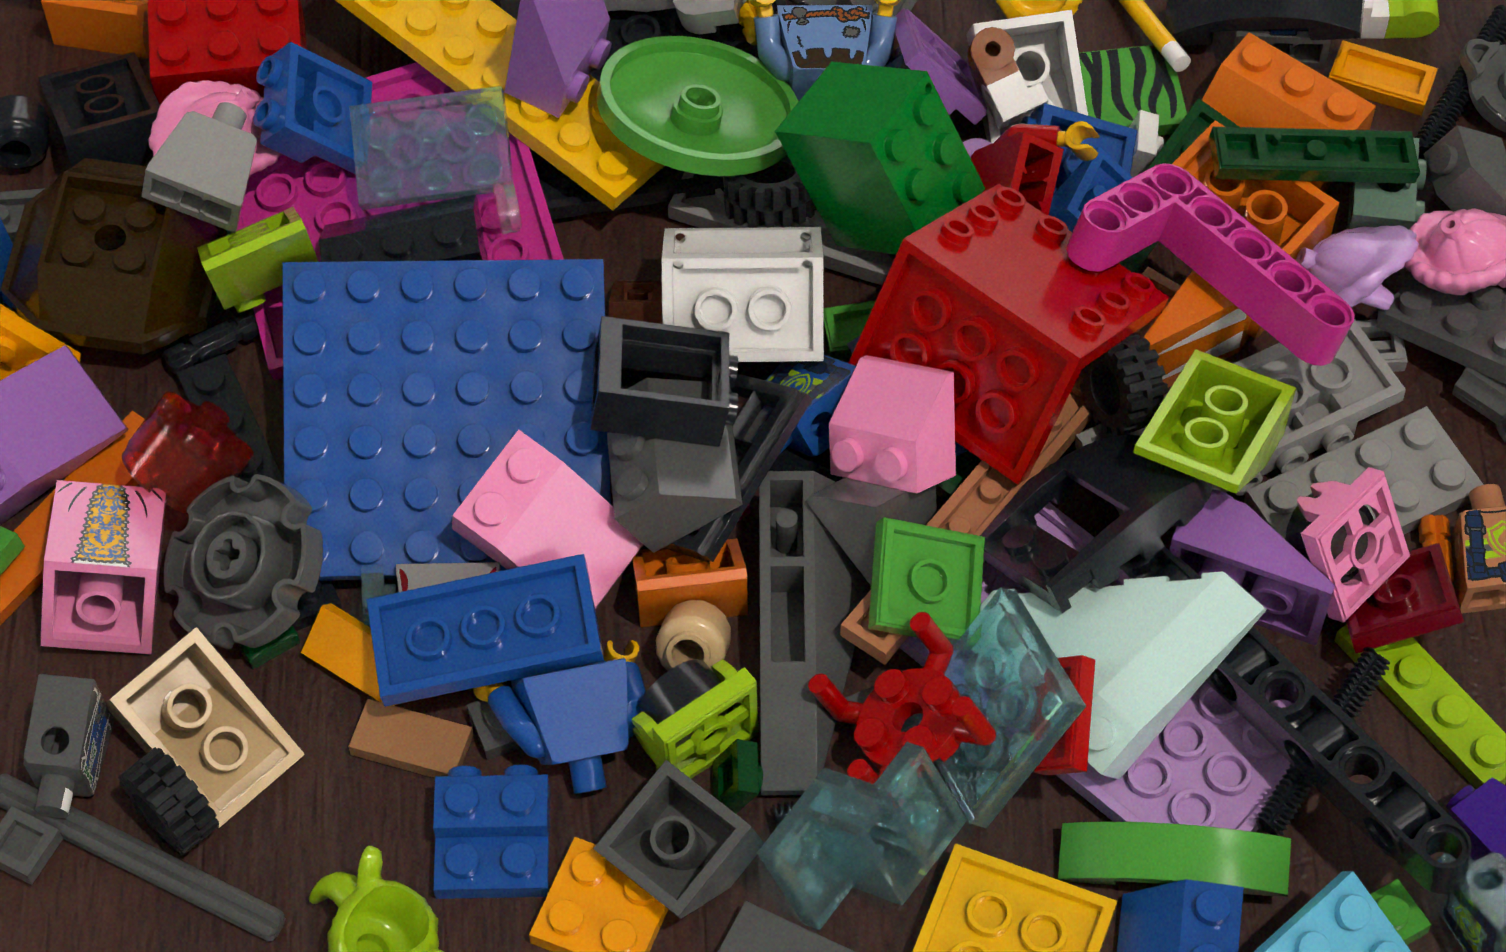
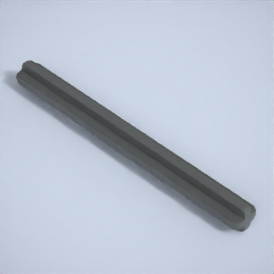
(151, 864)

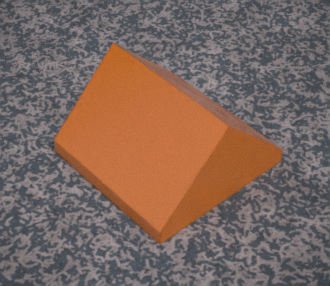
(99, 25)
(672, 578)

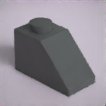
(1469, 170)

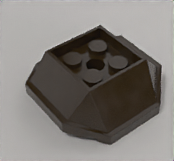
(115, 298)

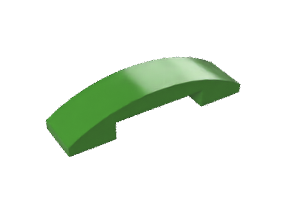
(1174, 853)

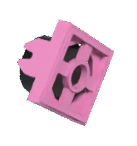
(1344, 539)

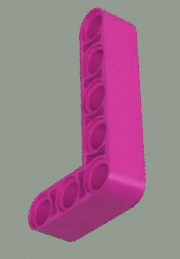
(1220, 247)

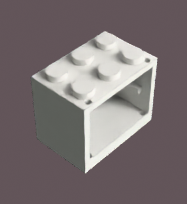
(748, 283)

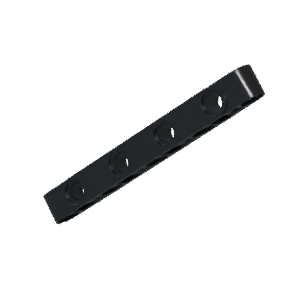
(1330, 749)

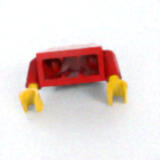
(1030, 159)

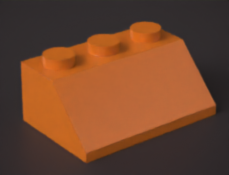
(1273, 90)

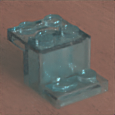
(862, 836)

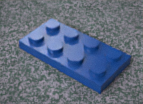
(484, 630)

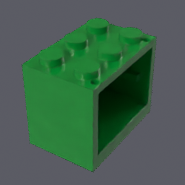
(877, 154)

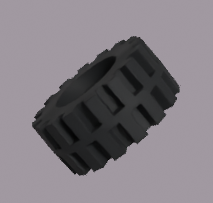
(1124, 386)

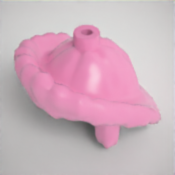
(204, 98)
(1459, 251)

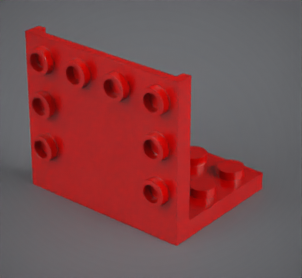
(1008, 315)

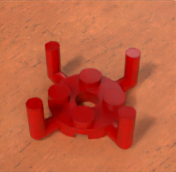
(900, 694)

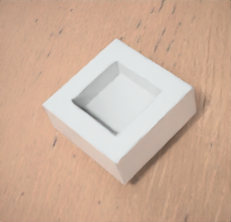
(1147, 141)

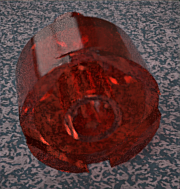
(184, 449)

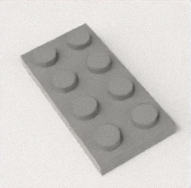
(1418, 461)

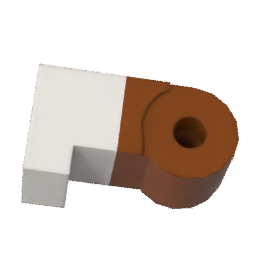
(1000, 79)

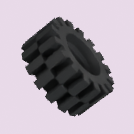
(768, 197)
(168, 801)

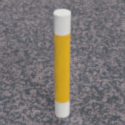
(1157, 34)

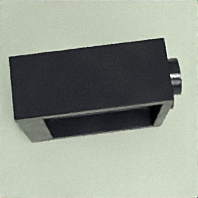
(669, 351)

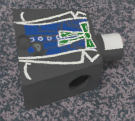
(66, 741)

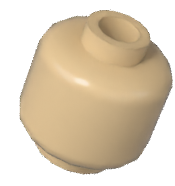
(693, 632)

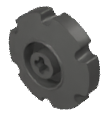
(243, 561)

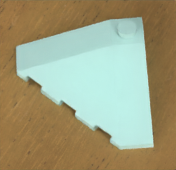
(1150, 651)

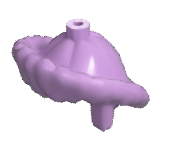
(1359, 261)

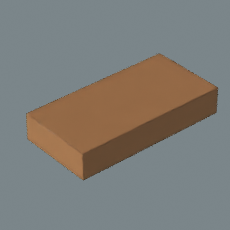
(409, 740)

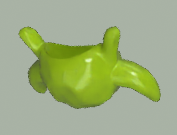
(376, 911)

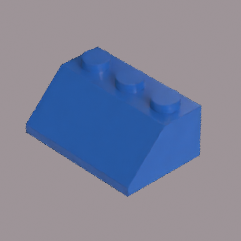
(1181, 918)

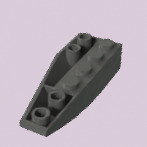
(804, 599)

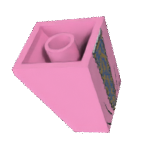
(102, 567)

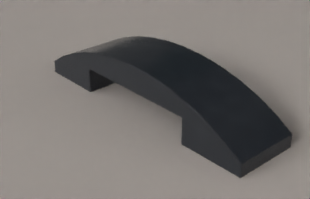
(1196, 20)

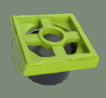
(689, 707)

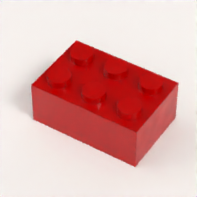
(218, 40)

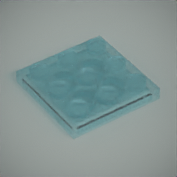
(1023, 695)

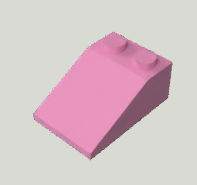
(541, 511)

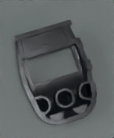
(1144, 489)

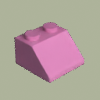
(895, 426)

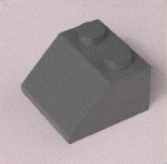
(679, 842)

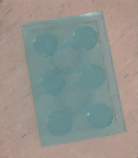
(430, 147)

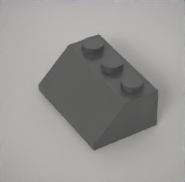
(670, 485)

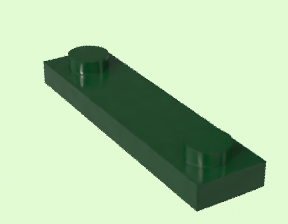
(1314, 155)

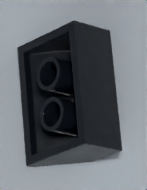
(419, 233)

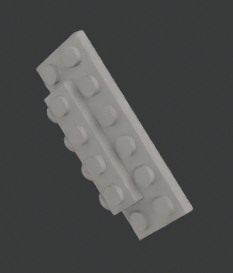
(1325, 402)

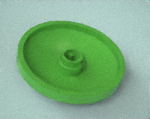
(695, 105)

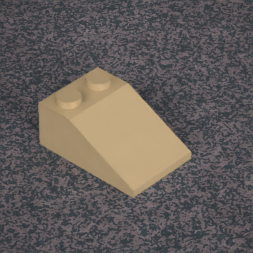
(207, 723)

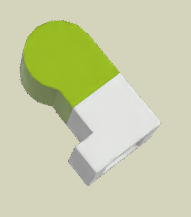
(1399, 18)

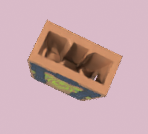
(1481, 551)

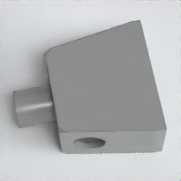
(204, 167)

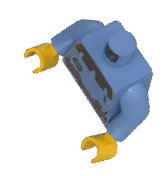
(806, 38)

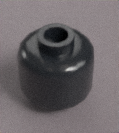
(22, 131)

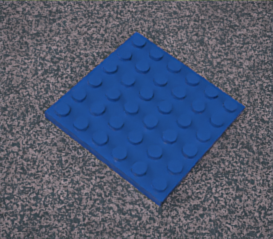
(415, 385)

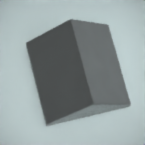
(853, 508)

